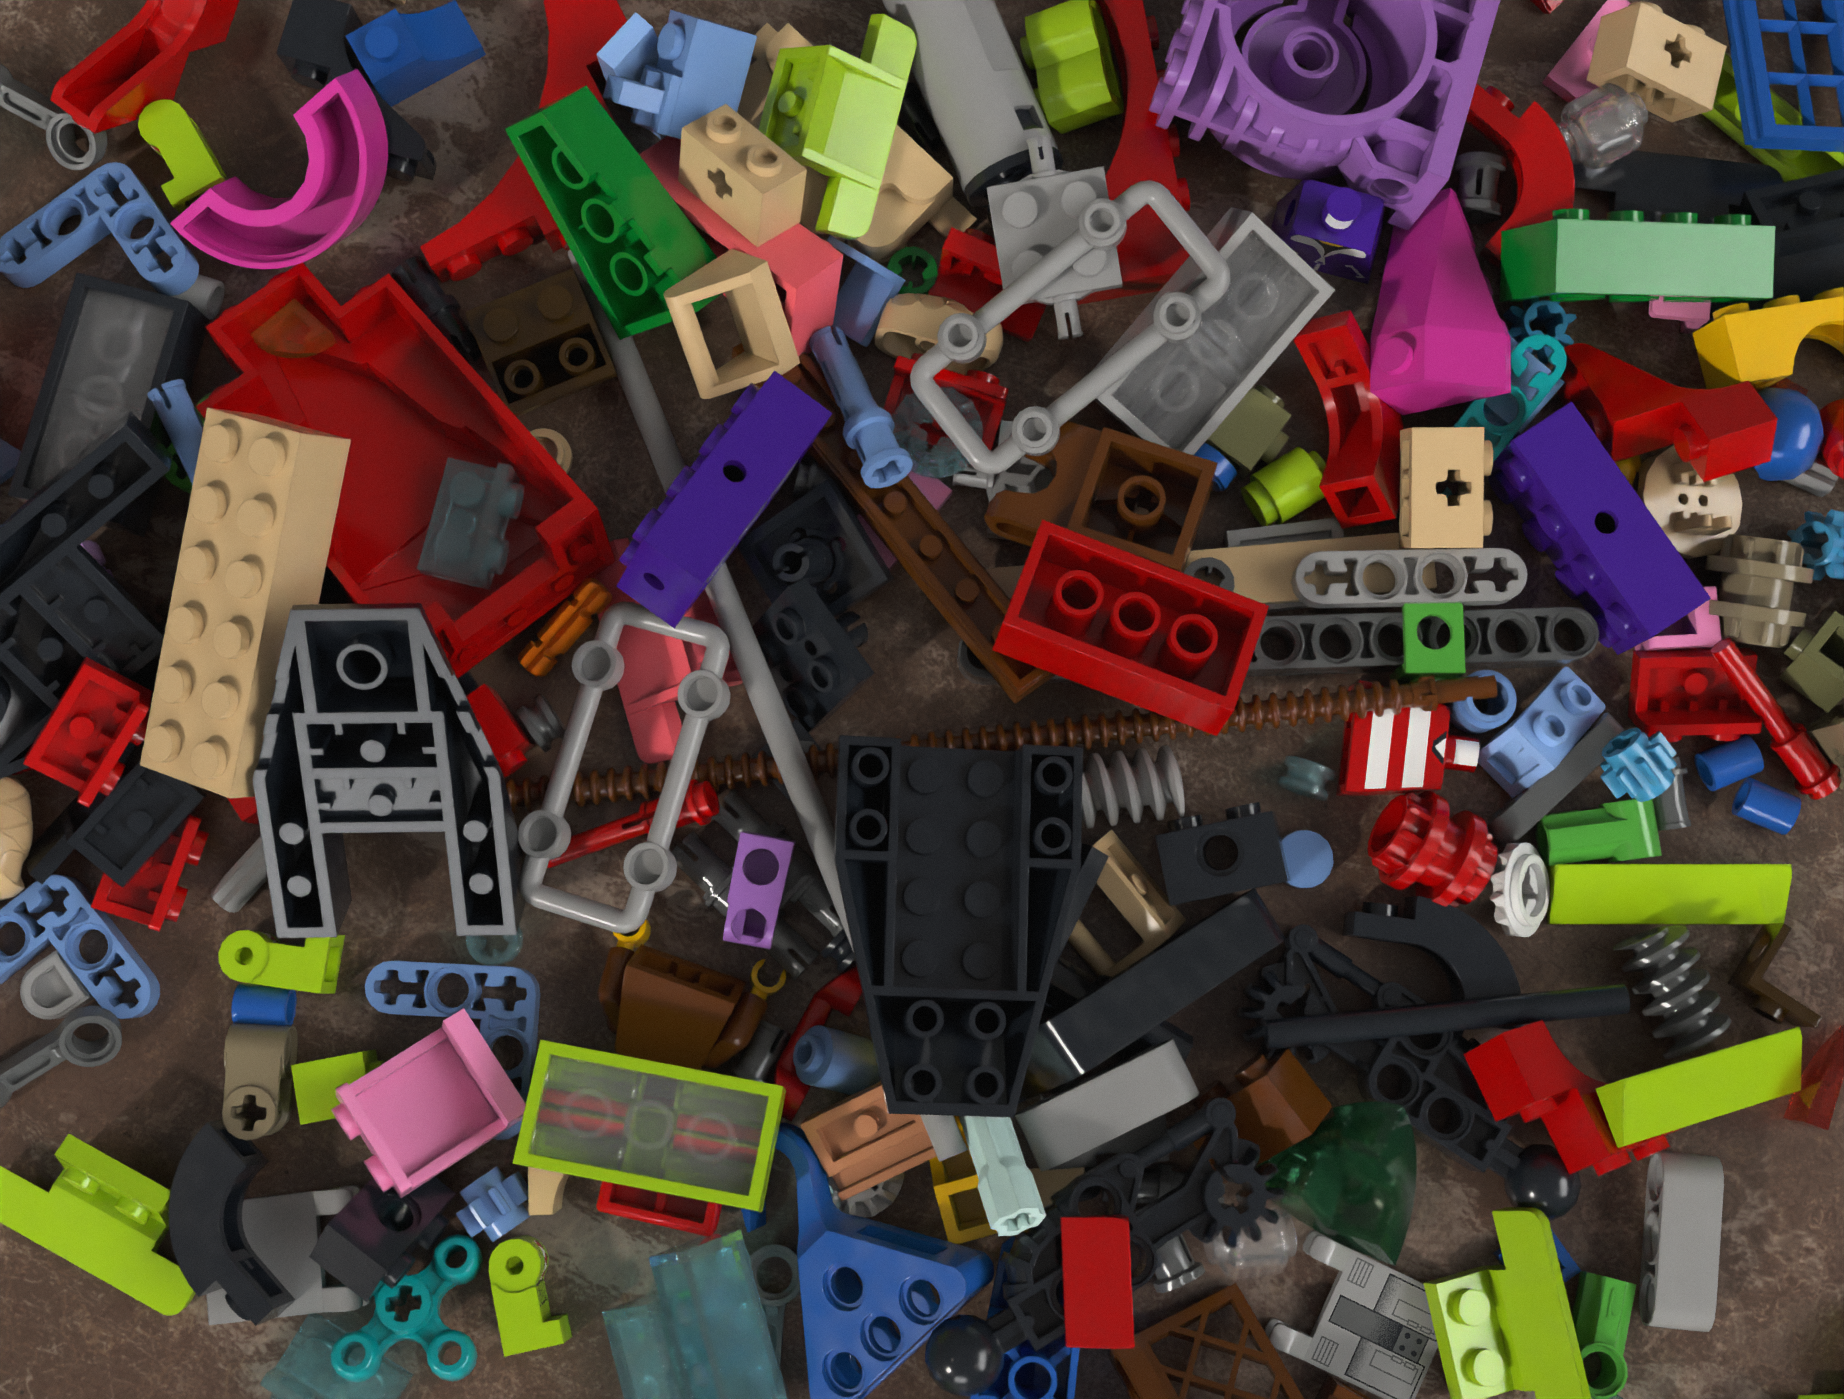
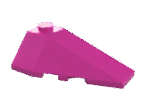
(1436, 318)

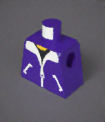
(1331, 228)

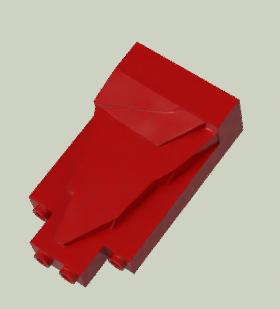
(407, 409)

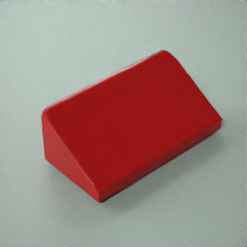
(1097, 1282)

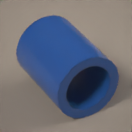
(1729, 762)
(1766, 806)
(263, 1005)

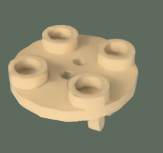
(1690, 527)

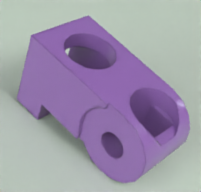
(757, 888)

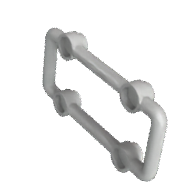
(1102, 228)
(650, 864)

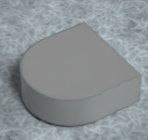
(53, 989)

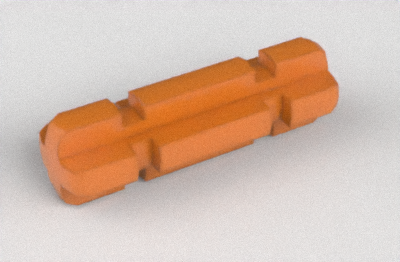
(565, 627)

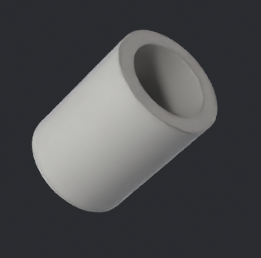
(204, 294)

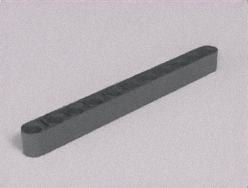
(1363, 655)

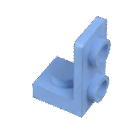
(1541, 734)

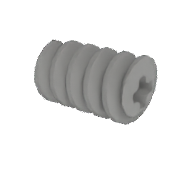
(1131, 786)

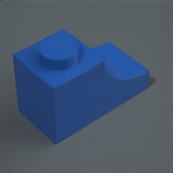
(414, 49)

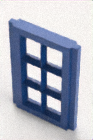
(1753, 80)

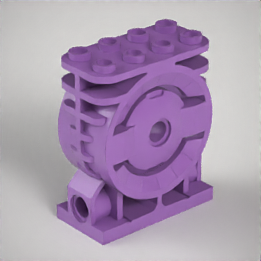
(1297, 121)

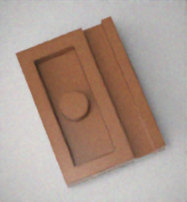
(864, 1143)

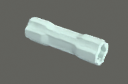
(1004, 1179)

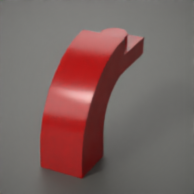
(1536, 155)
(1364, 431)

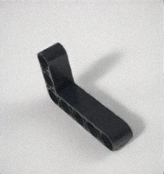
(1149, 992)

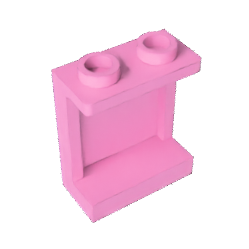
(429, 1105)

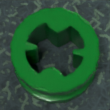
(915, 256)

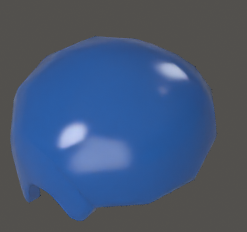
(1796, 437)

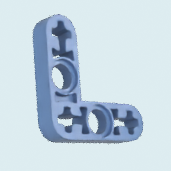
(99, 217)
(65, 933)
(495, 1020)

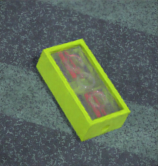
(650, 1125)

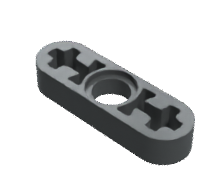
(1531, 805)

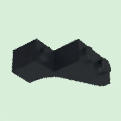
(317, 52)

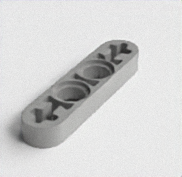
(1408, 572)

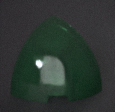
(1353, 1178)

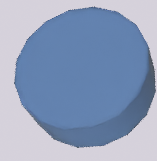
(1307, 858)

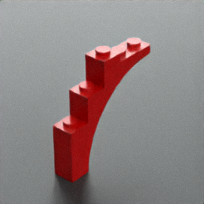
(515, 209)

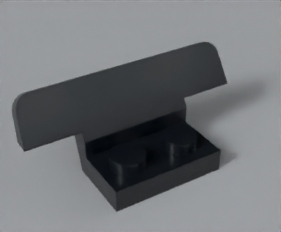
(1675, 184)
(1807, 234)
(118, 829)

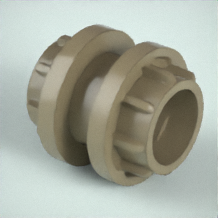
(1758, 589)

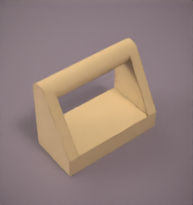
(756, 315)
(1139, 902)

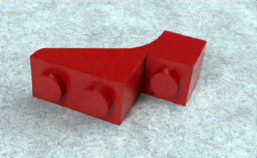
(141, 61)
(1640, 413)
(1532, 1077)

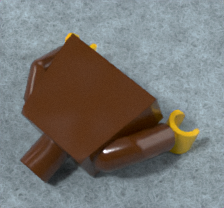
(675, 1008)

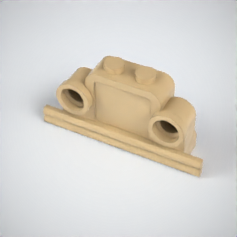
(912, 186)

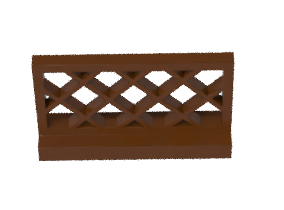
(1148, 1379)

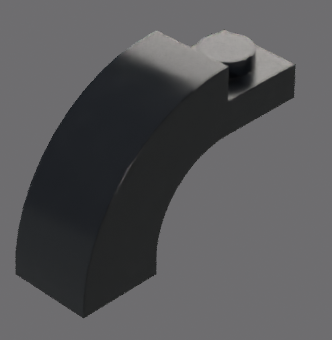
(1450, 937)
(209, 1224)

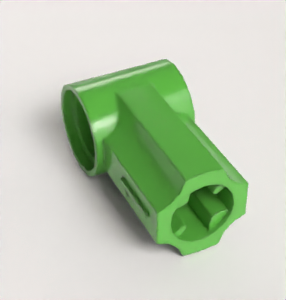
(1612, 832)
(1601, 1326)

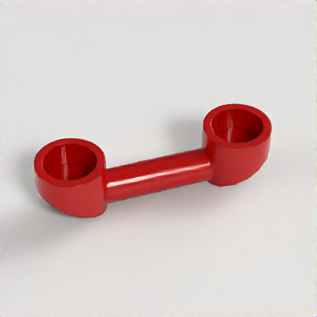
(838, 994)

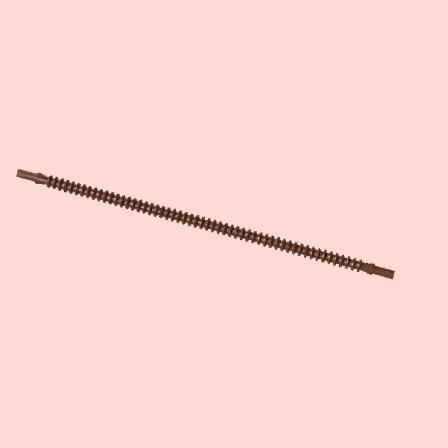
(1422, 693)

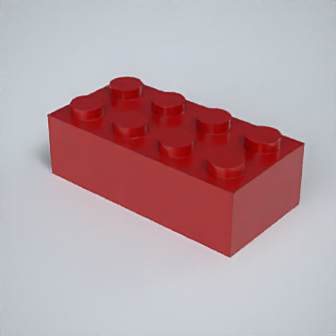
(1131, 628)

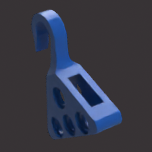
(896, 1274)

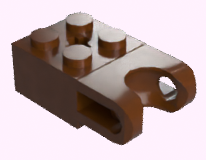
(1102, 484)

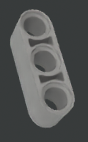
(1107, 1104)
(1681, 1241)

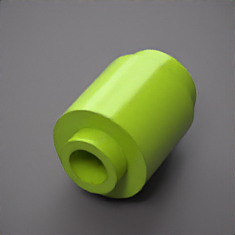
(1285, 487)

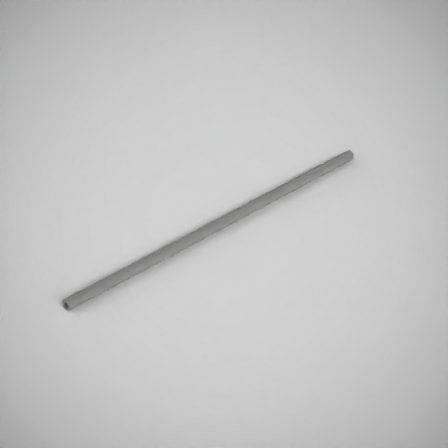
(747, 655)

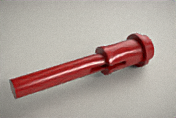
(1790, 741)
(698, 806)

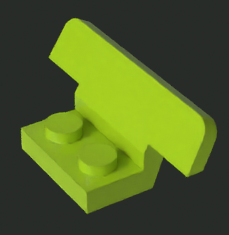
(842, 117)
(102, 1222)
(1509, 1321)

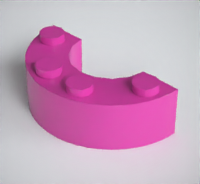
(339, 190)

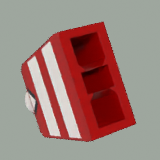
(1401, 752)

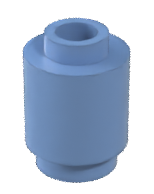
(1495, 710)
(835, 1060)

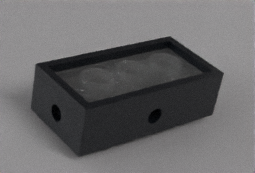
(103, 364)

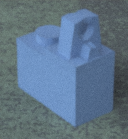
(695, 73)

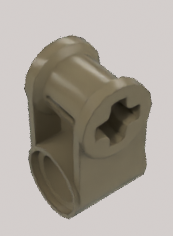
(260, 1072)

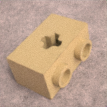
(1659, 59)
(741, 175)
(1432, 457)

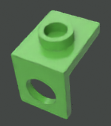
(1420, 660)

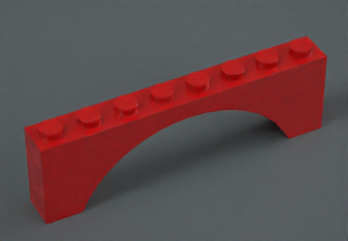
(1145, 152)

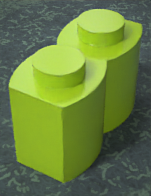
(1072, 64)

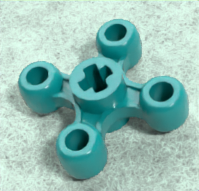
(423, 1324)

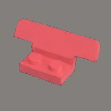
(655, 670)

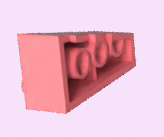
(800, 262)

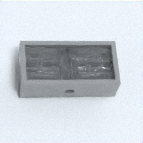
(1193, 385)

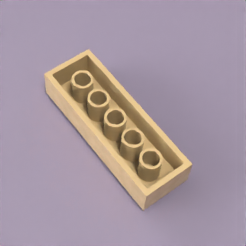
(246, 556)

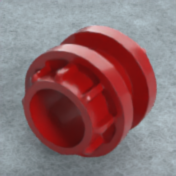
(1443, 855)

